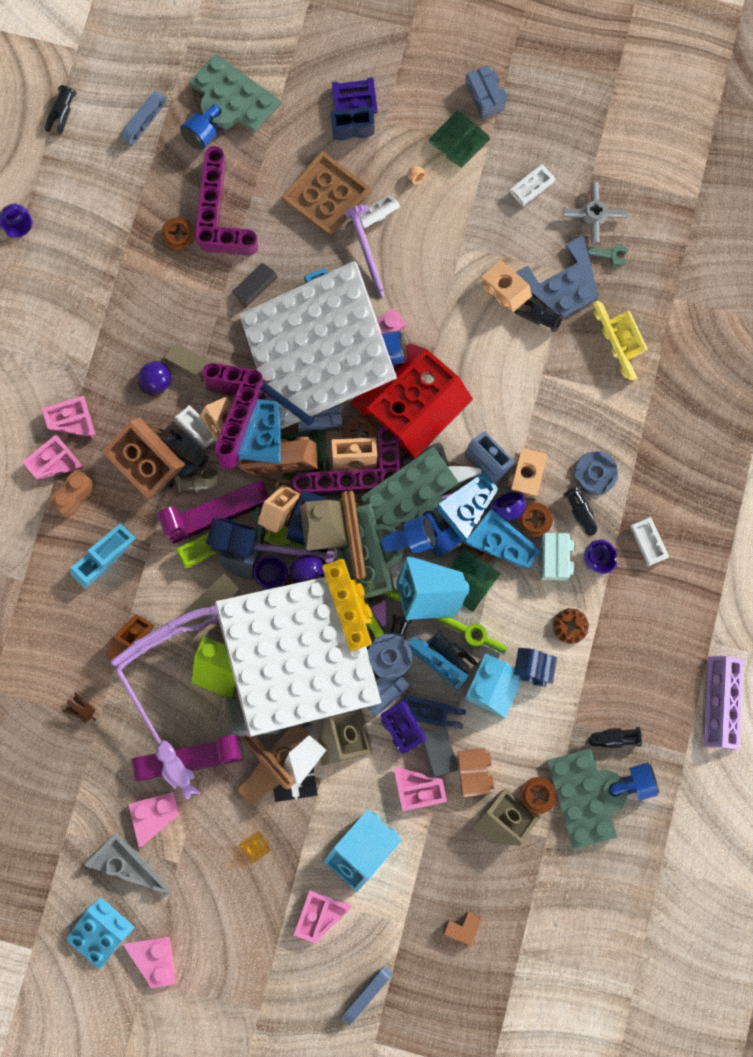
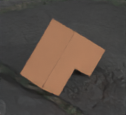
(465, 932)

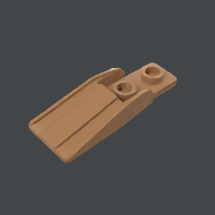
(262, 780)

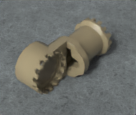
(197, 482)

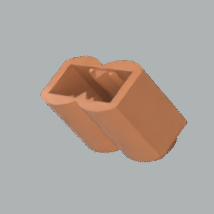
(76, 489)
(474, 772)

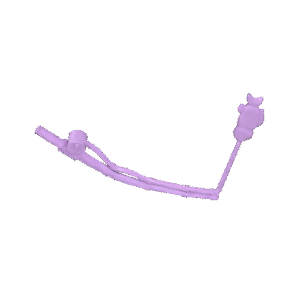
(173, 768)

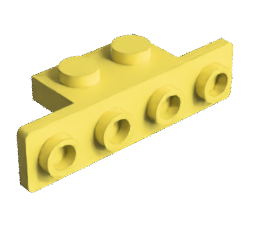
(623, 336)

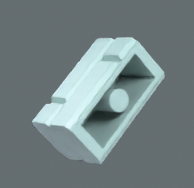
(556, 556)

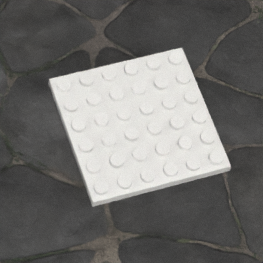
(319, 343)
(293, 657)

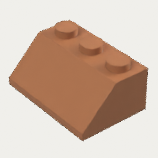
(295, 457)
(143, 458)

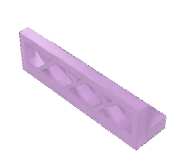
(720, 702)

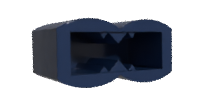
(352, 123)
(232, 536)
(535, 667)

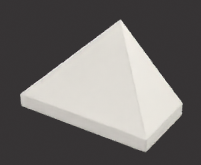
(303, 759)

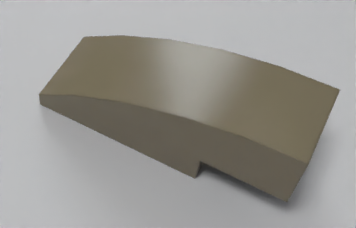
(221, 589)

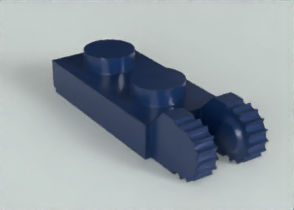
(433, 712)

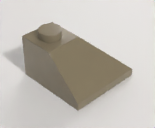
(324, 525)
(344, 737)
(506, 821)

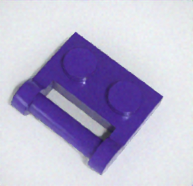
(355, 100)

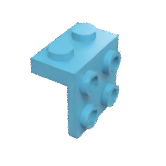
(99, 932)

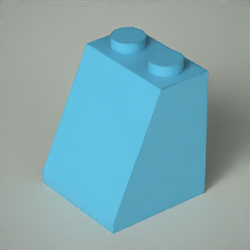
(430, 590)
(493, 686)
(362, 850)

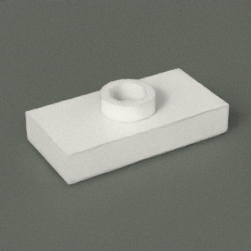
(532, 185)
(378, 210)
(194, 427)
(649, 541)

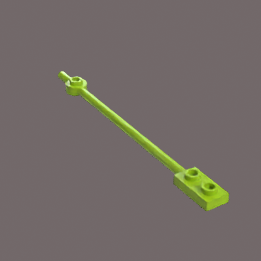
(280, 540)

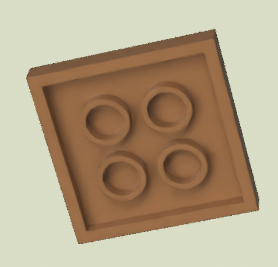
(326, 193)

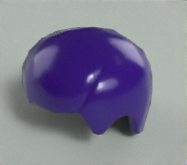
(15, 220)
(154, 378)
(509, 506)
(600, 556)
(306, 567)
(270, 572)

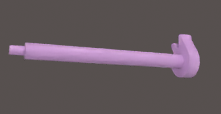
(354, 213)
(328, 556)

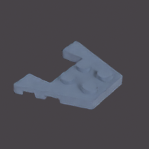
(570, 288)

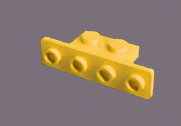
(349, 604)

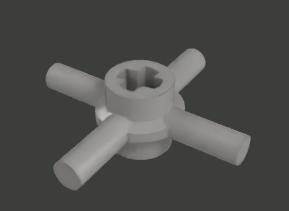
(601, 210)

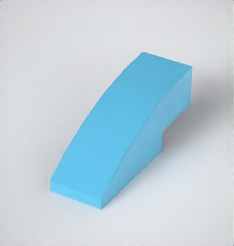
(102, 556)

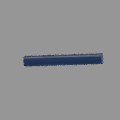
(283, 401)

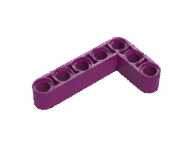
(213, 209)
(246, 387)
(357, 476)
(198, 519)
(223, 751)

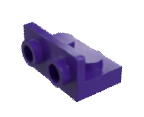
(402, 727)

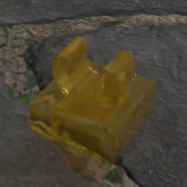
(255, 847)

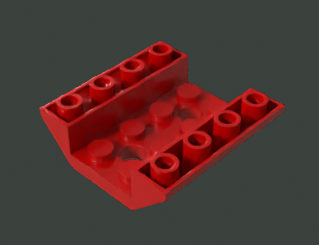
(426, 406)

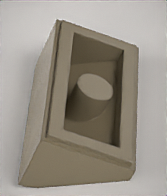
(186, 361)

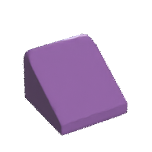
(379, 612)

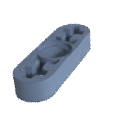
(143, 117)
(366, 995)

